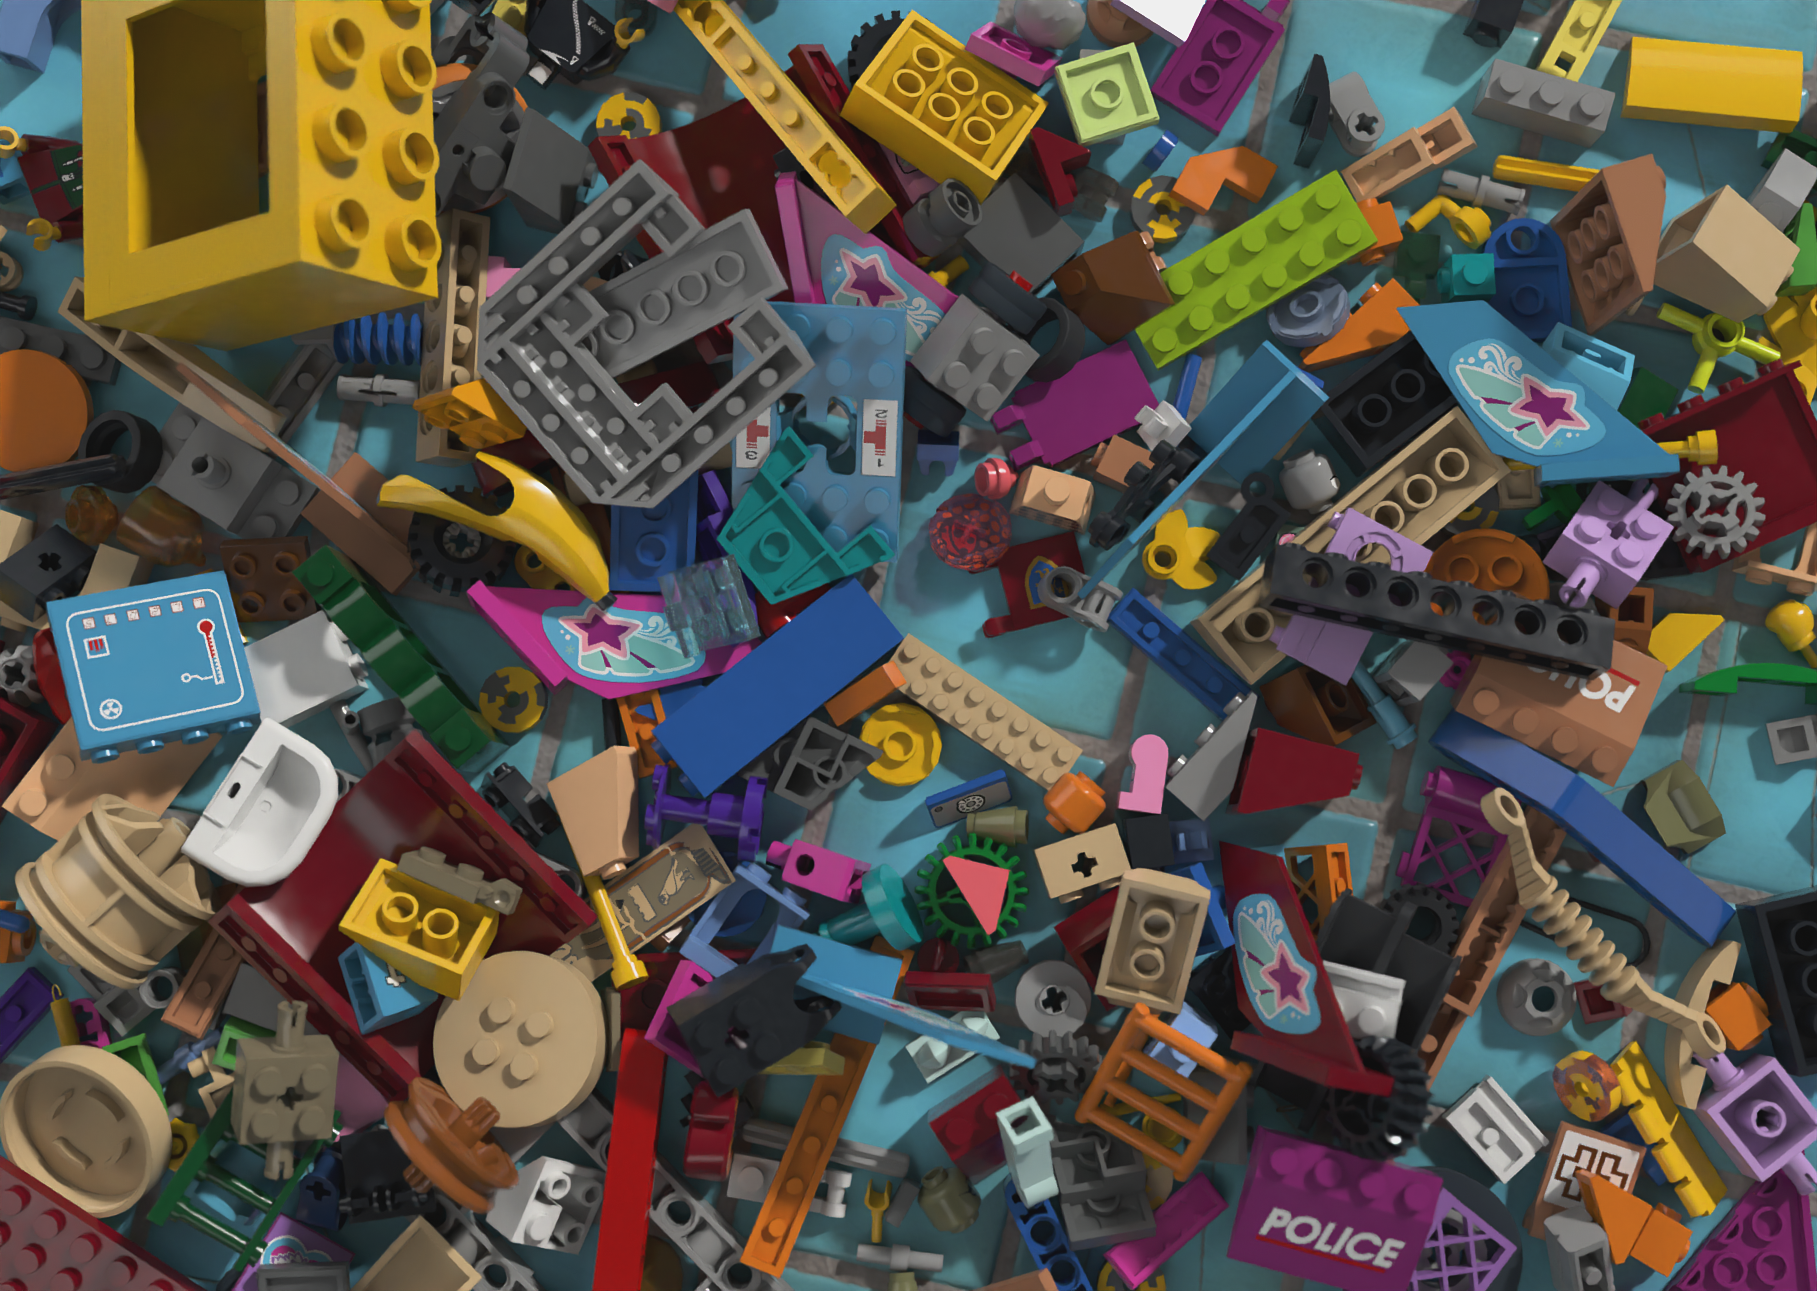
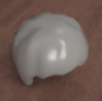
(1049, 22)

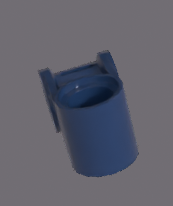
(322, 1190)

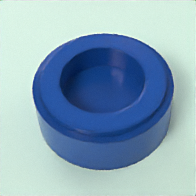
(1160, 151)

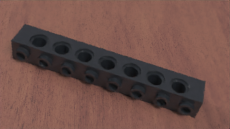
(1587, 632)

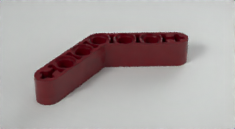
(692, 384)

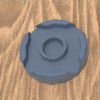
(1310, 313)

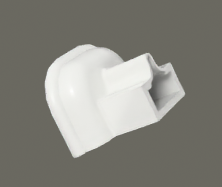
(266, 809)

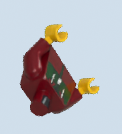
(55, 181)

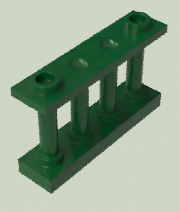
(201, 1166)

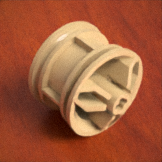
(117, 892)

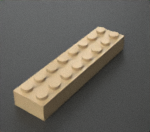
(983, 714)

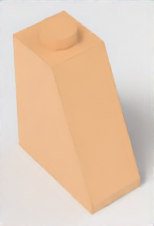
(601, 810)

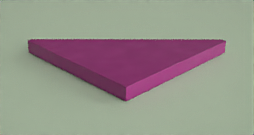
(1758, 1244)

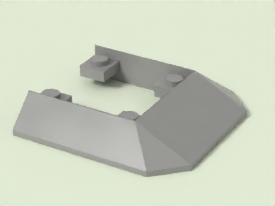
(566, 398)

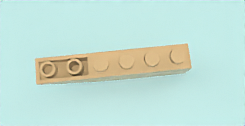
(156, 362)

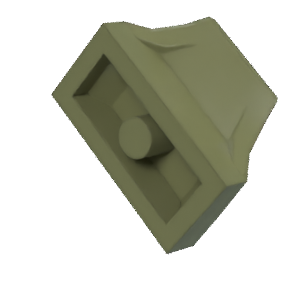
(1682, 808)

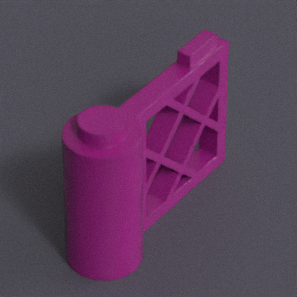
(1456, 799)

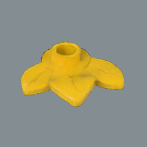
(1186, 552)

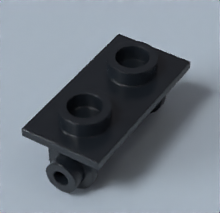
(527, 818)

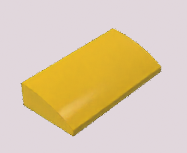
(1713, 85)

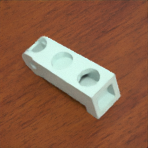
(1028, 1151)

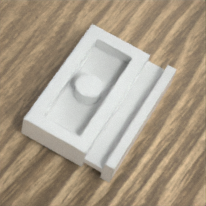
(1367, 1000)
(1495, 1129)

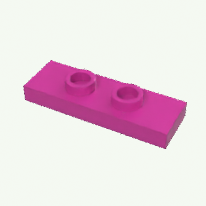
(1176, 1224)

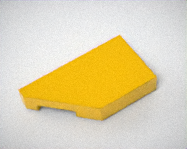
(1678, 635)

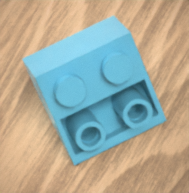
(1592, 361)

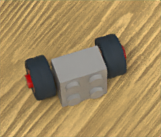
(972, 354)

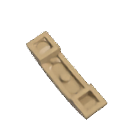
(1713, 965)

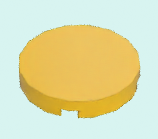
(908, 743)

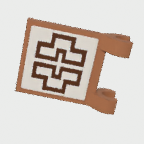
(1576, 1150)

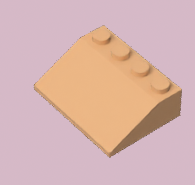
(63, 787)

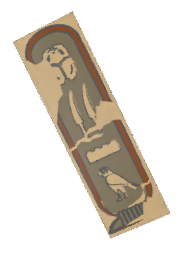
(655, 897)

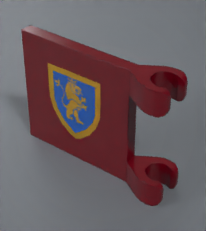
(1020, 574)

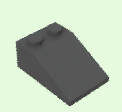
(548, 174)

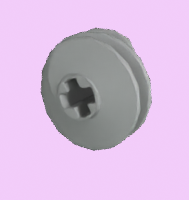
(1032, 989)

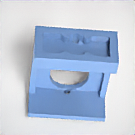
(747, 878)

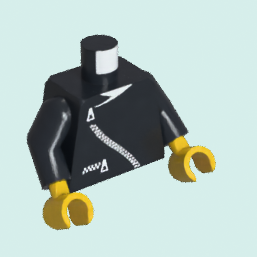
(574, 41)

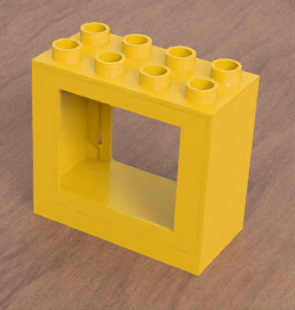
(177, 172)

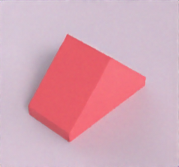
(982, 888)

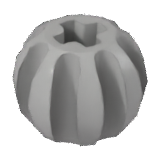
(12, 683)

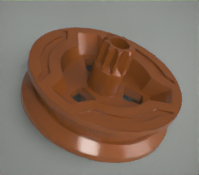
(451, 1146)

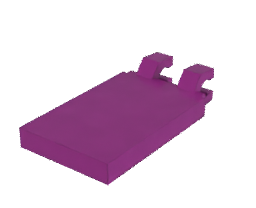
(1219, 60)
(1078, 409)

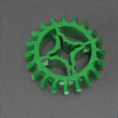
(943, 899)

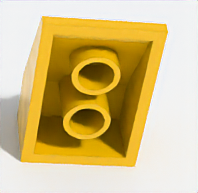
(421, 929)

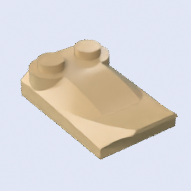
(1152, 940)

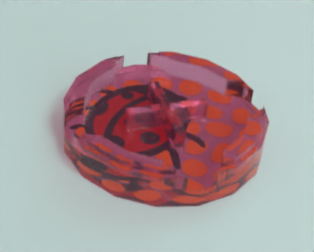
(970, 532)

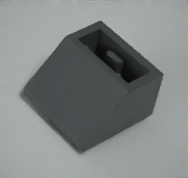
(1234, 1136)

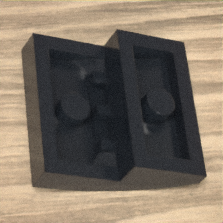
(1312, 110)

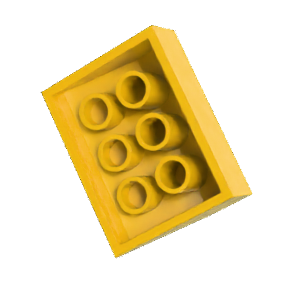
(943, 107)

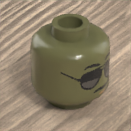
(949, 1199)

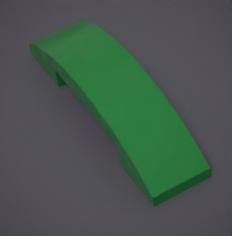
(1724, 681)

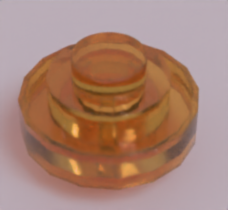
(91, 514)

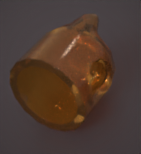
(162, 530)

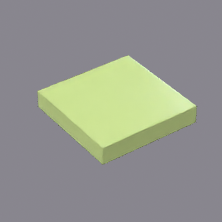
(1106, 95)

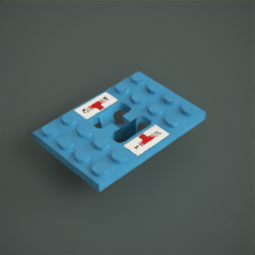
(858, 356)

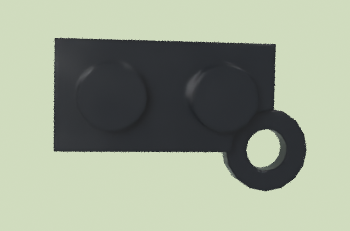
(1249, 530)

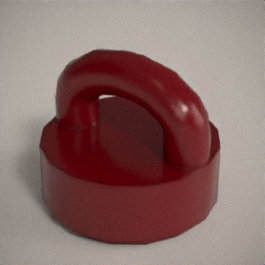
(938, 956)

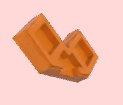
(1234, 168)

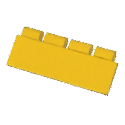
(1662, 1122)

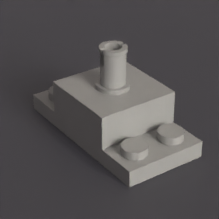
(229, 479)

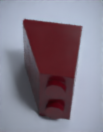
(1289, 772)
(969, 1124)

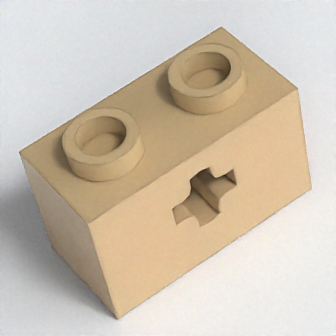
(1100, 844)

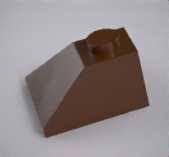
(1114, 287)
(1317, 706)

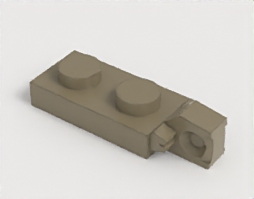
(462, 880)

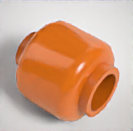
(1074, 803)

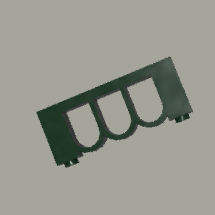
(401, 659)

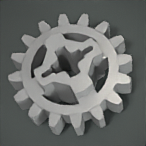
(1724, 527)

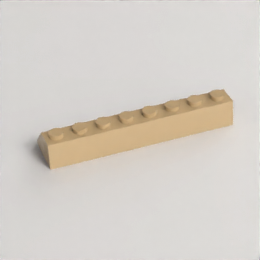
(1408, 493)

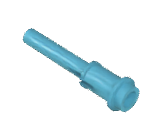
(1384, 709)

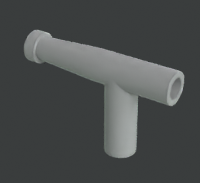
(350, 727)

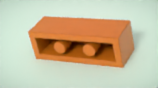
(865, 693)

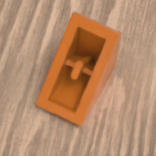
(1615, 1211)

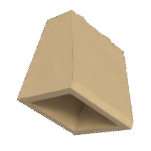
(1724, 256)

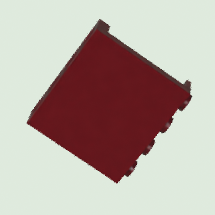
(1765, 434)

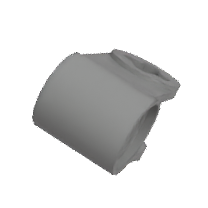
(1352, 110)
(1090, 611)

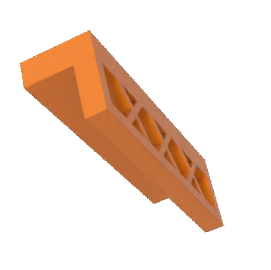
(1330, 877)

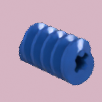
(379, 340)

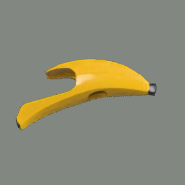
(537, 519)

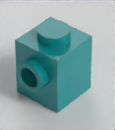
(1467, 278)

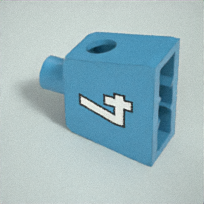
(380, 991)

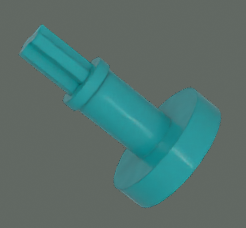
(887, 911)

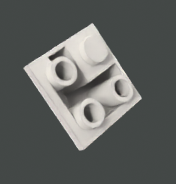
(549, 1205)

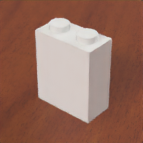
(304, 670)

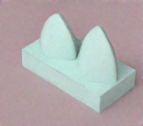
(937, 1057)

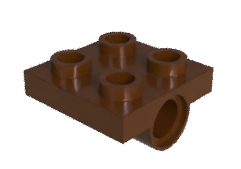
(263, 578)

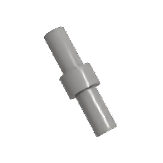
(899, 1257)

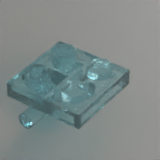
(708, 605)

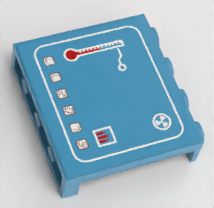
(153, 665)

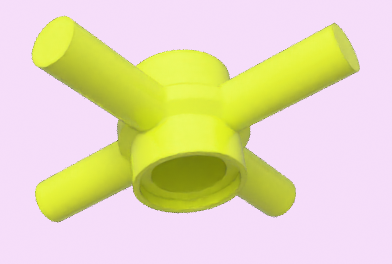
(1709, 347)

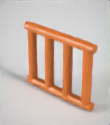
(1217, 1105)

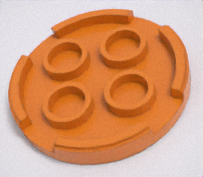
(41, 410)
(1490, 562)

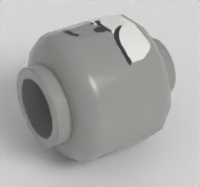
(1309, 481)

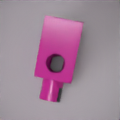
(832, 875)

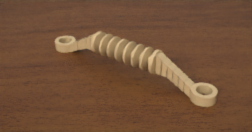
(1619, 982)

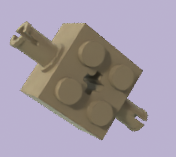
(284, 1089)

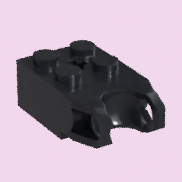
(763, 1016)

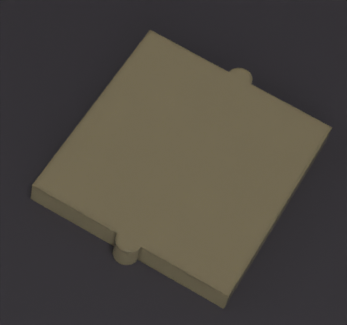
(611, 1002)

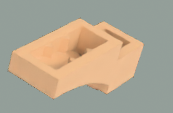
(1410, 156)

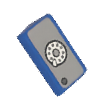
(969, 797)

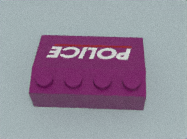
(1332, 1214)

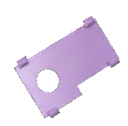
(1336, 647)

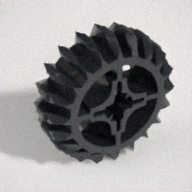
(1377, 1124)

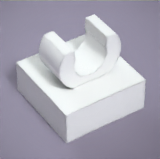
(1161, 424)

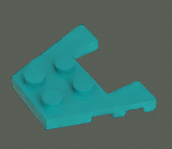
(779, 543)

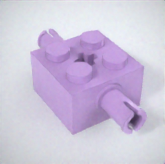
(1608, 544)
(1784, 1125)

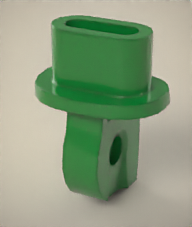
(1560, 501)

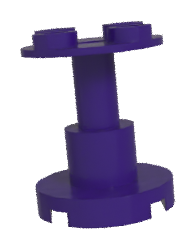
(723, 814)

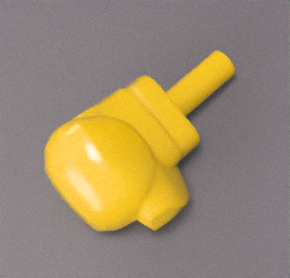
(1794, 627)

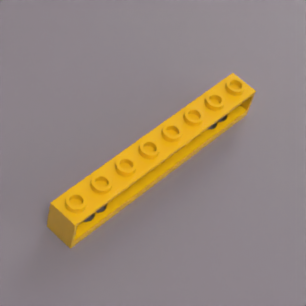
(787, 111)

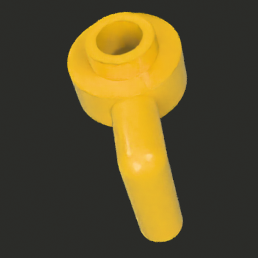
(1468, 224)

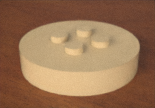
(523, 1038)
(87, 1128)

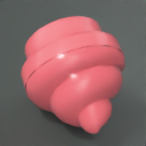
(994, 478)

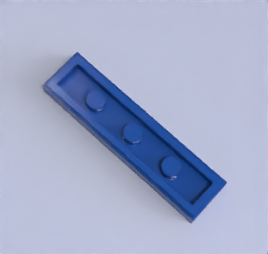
(1176, 653)

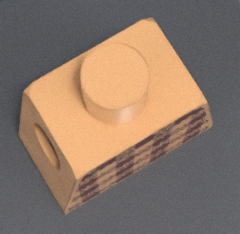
(1053, 498)

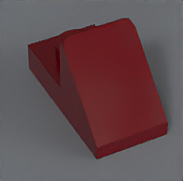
(1053, 159)

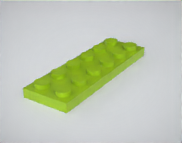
(1256, 267)

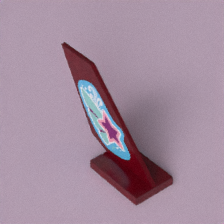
(1284, 980)

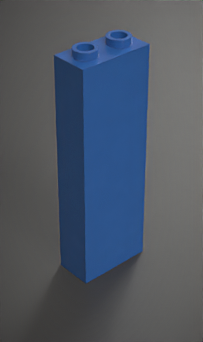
(775, 687)

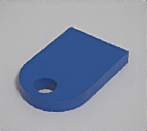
(1530, 282)

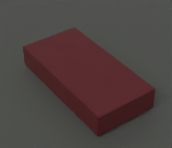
(950, 991)

